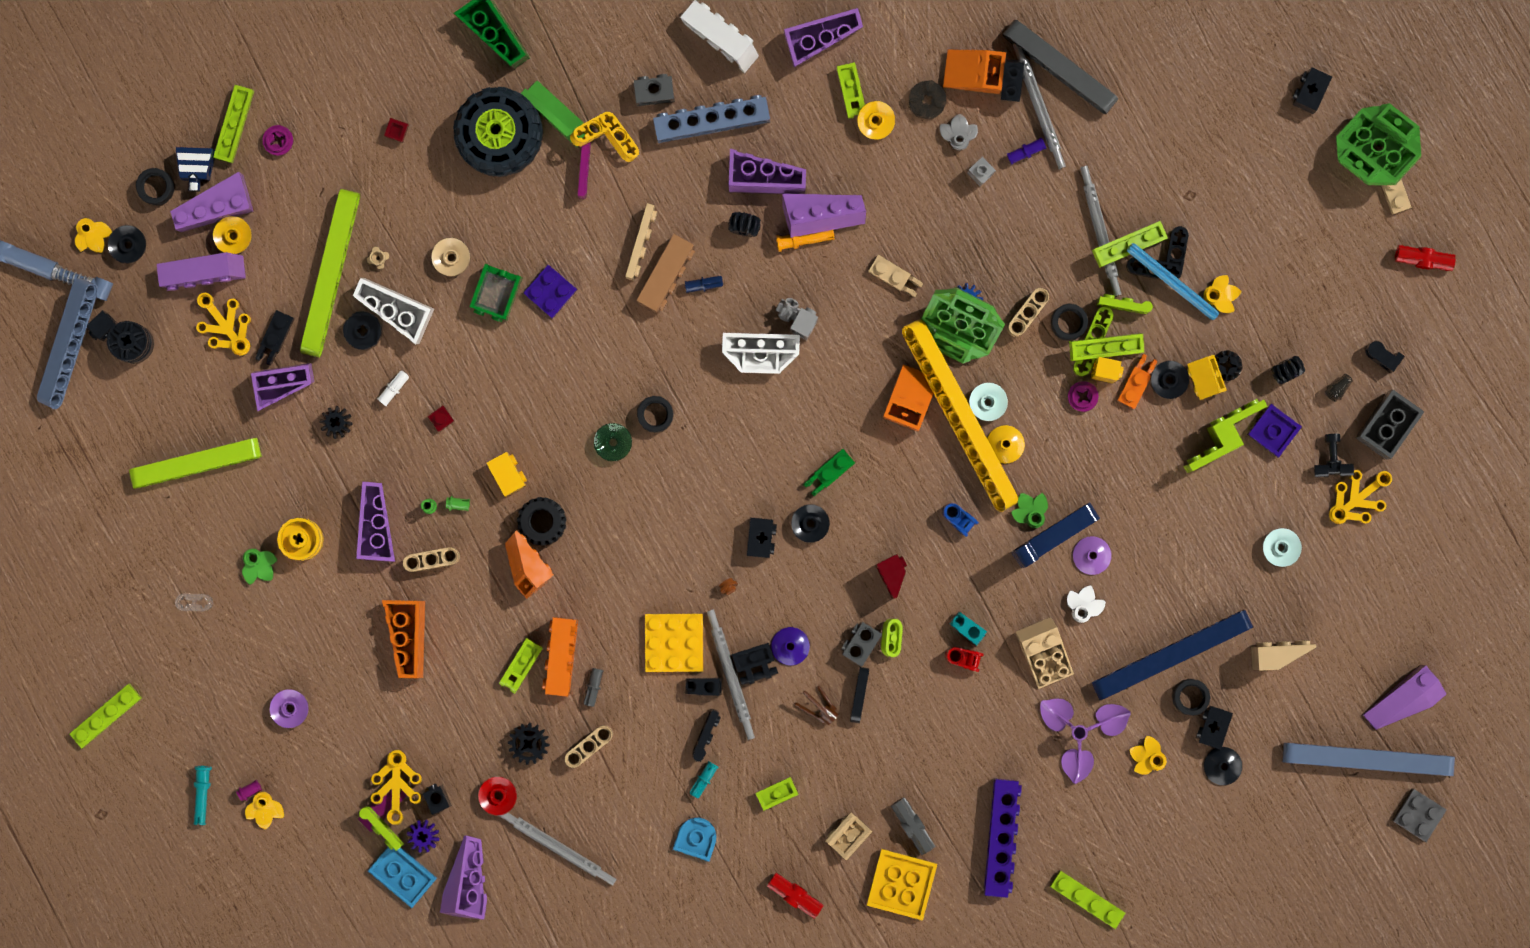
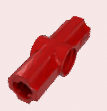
(1425, 258)
(795, 895)

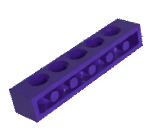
(1004, 887)

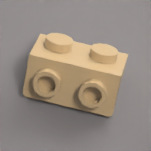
(848, 835)

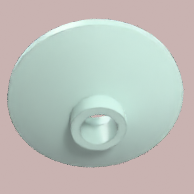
(998, 401)
(1291, 544)

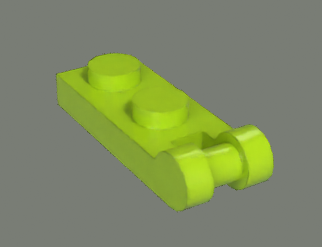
(850, 88)
(1125, 304)
(521, 665)
(381, 827)

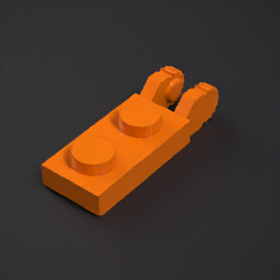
(1136, 383)

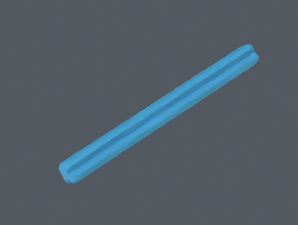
(1173, 281)

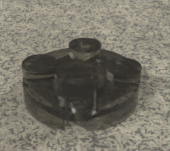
(925, 110)

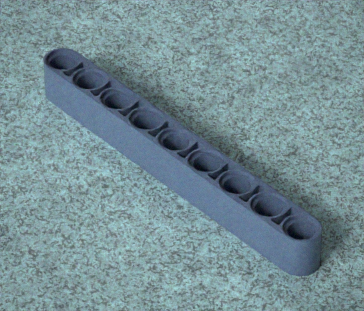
(1368, 759)

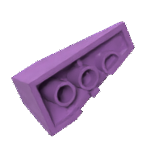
(1412, 695)
(464, 888)

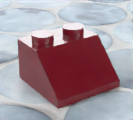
(892, 573)

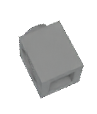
(981, 171)

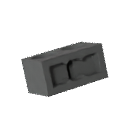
(865, 646)

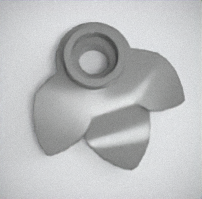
(958, 129)

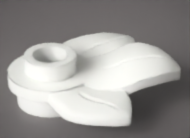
(1086, 601)

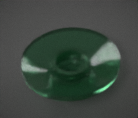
(607, 433)

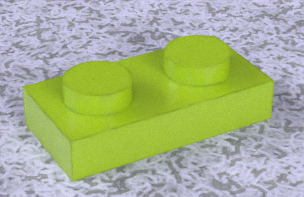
(776, 793)

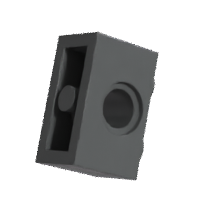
(664, 95)

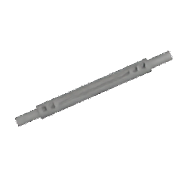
(1040, 108)
(1099, 226)
(730, 674)
(558, 848)

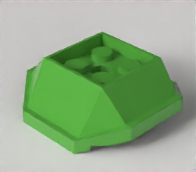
(1383, 127)
(962, 324)

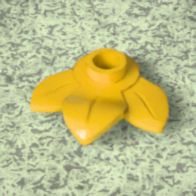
(93, 237)
(1224, 294)
(1145, 754)
(264, 812)

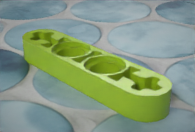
(1107, 322)

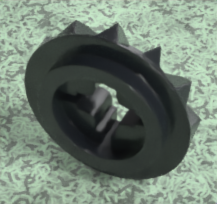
(1234, 359)

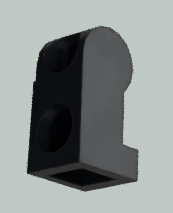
(1384, 358)
(703, 686)

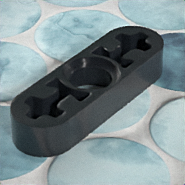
(859, 695)

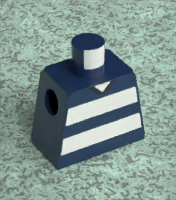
(195, 165)

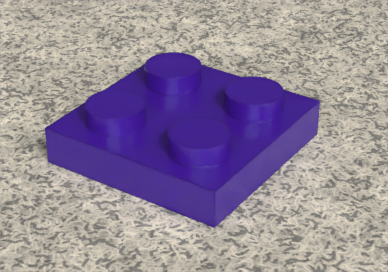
(550, 291)
(1274, 430)

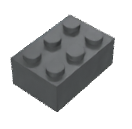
(1389, 424)

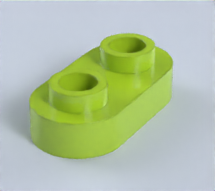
(891, 637)

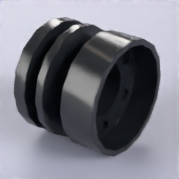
(138, 350)

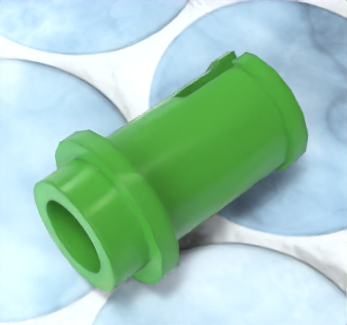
(457, 504)
(433, 506)

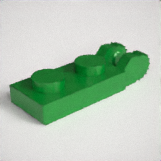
(831, 471)

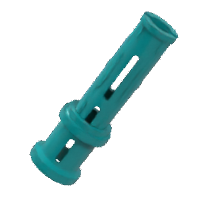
(202, 785)

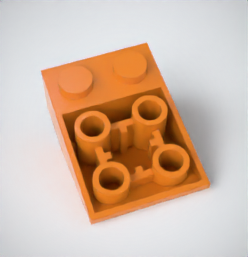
(974, 70)
(909, 399)
(526, 567)

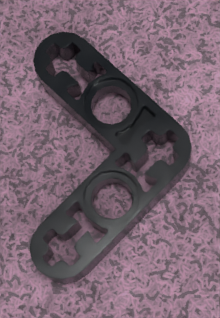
(1170, 261)

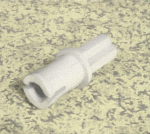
(393, 388)

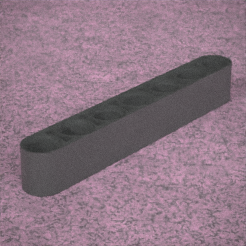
(1060, 67)

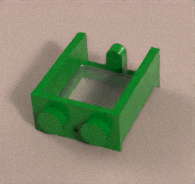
(495, 293)

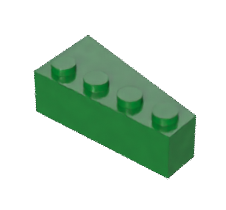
(490, 25)

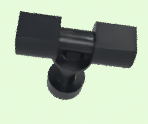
(1333, 466)

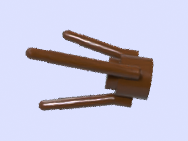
(827, 713)

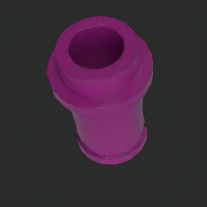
(249, 790)

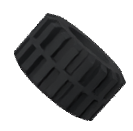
(533, 506)

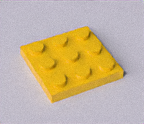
(673, 642)
(901, 884)

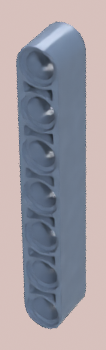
(67, 343)

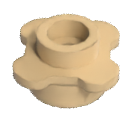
(383, 257)

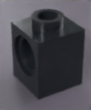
(100, 326)
(436, 807)

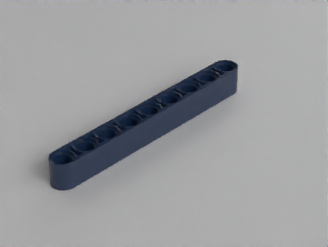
(1172, 655)

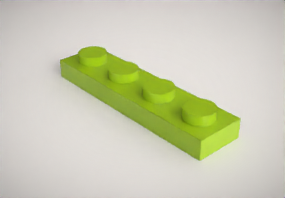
(233, 124)
(1118, 248)
(1106, 347)
(105, 716)
(1087, 899)

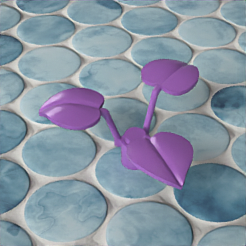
(1056, 715)

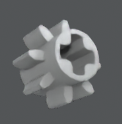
(788, 309)

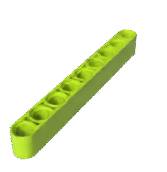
(330, 273)

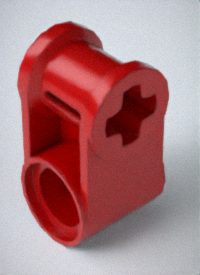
(965, 658)

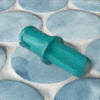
(703, 780)

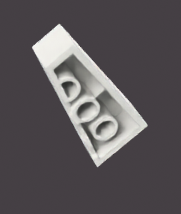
(720, 35)
(400, 311)

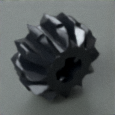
(744, 224)
(1288, 369)
(336, 429)

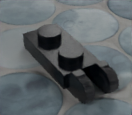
(275, 336)
(705, 735)

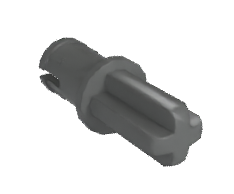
(593, 687)

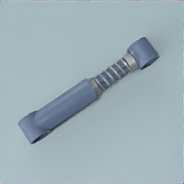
(48, 268)

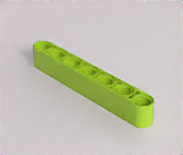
(195, 463)

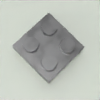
(1419, 815)

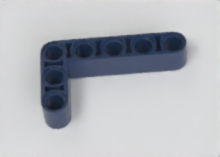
(1055, 535)

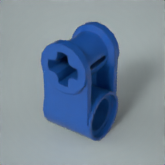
(960, 519)

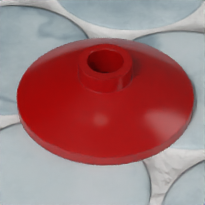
(490, 802)

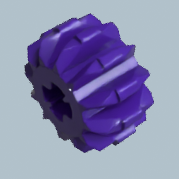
(426, 830)

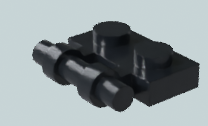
(752, 658)

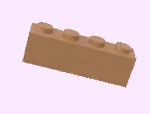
(666, 273)

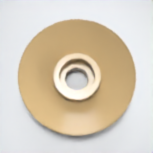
(448, 247)

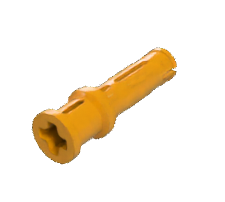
(786, 241)

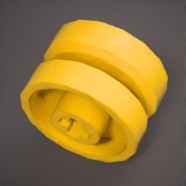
(290, 533)

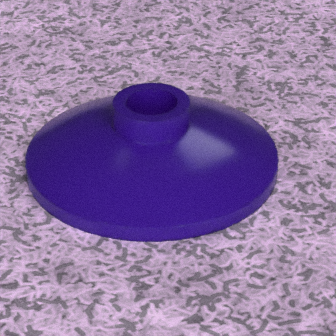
(786, 636)

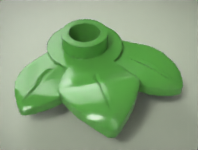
(1030, 507)
(260, 568)

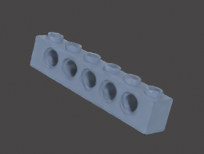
(703, 127)

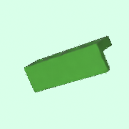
(553, 110)

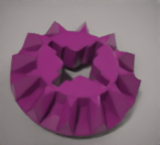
(269, 138)
(1082, 387)

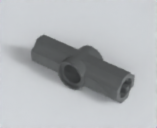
(913, 826)

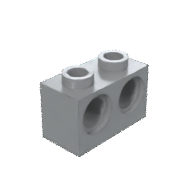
(804, 323)

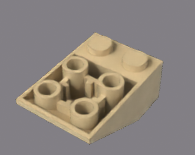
(1045, 652)
(1277, 656)

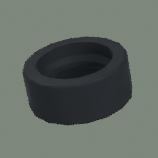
(155, 172)
(1069, 336)
(652, 428)
(1205, 700)

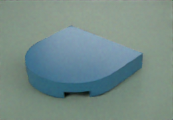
(696, 838)

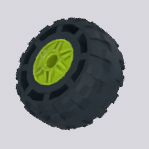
(501, 152)

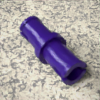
(1026, 151)

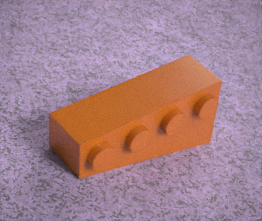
(406, 631)
(561, 656)

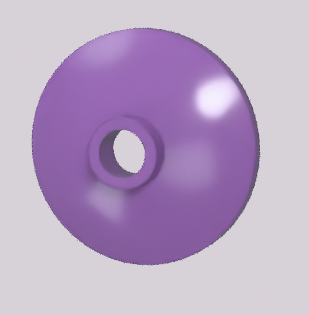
(1084, 562)
(279, 710)

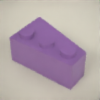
(278, 383)

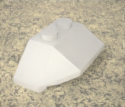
(760, 351)

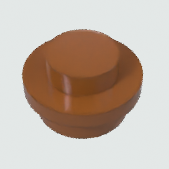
(728, 586)

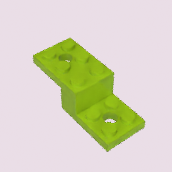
(1224, 435)

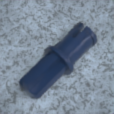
(703, 284)

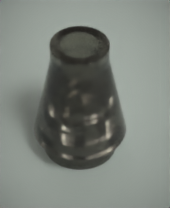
(1337, 389)

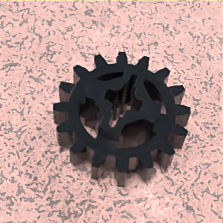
(522, 736)

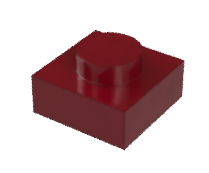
(396, 130)
(441, 418)

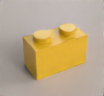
(1107, 370)
(1206, 377)
(506, 474)

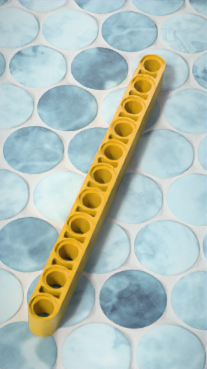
(960, 415)

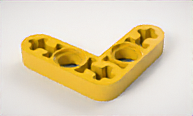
(604, 128)

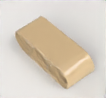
(1035, 306)
(441, 560)
(582, 753)

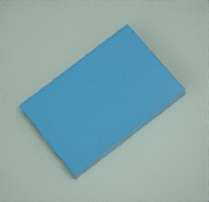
(402, 875)

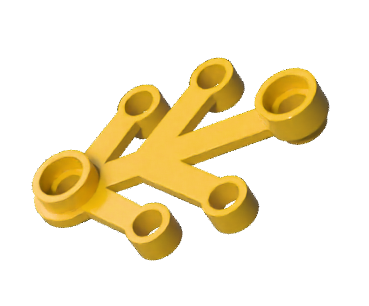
(226, 326)
(1357, 499)
(396, 784)

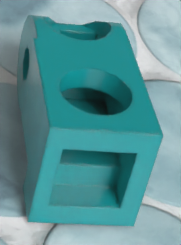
(968, 628)

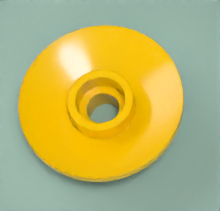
(885, 122)
(223, 231)
(1013, 436)

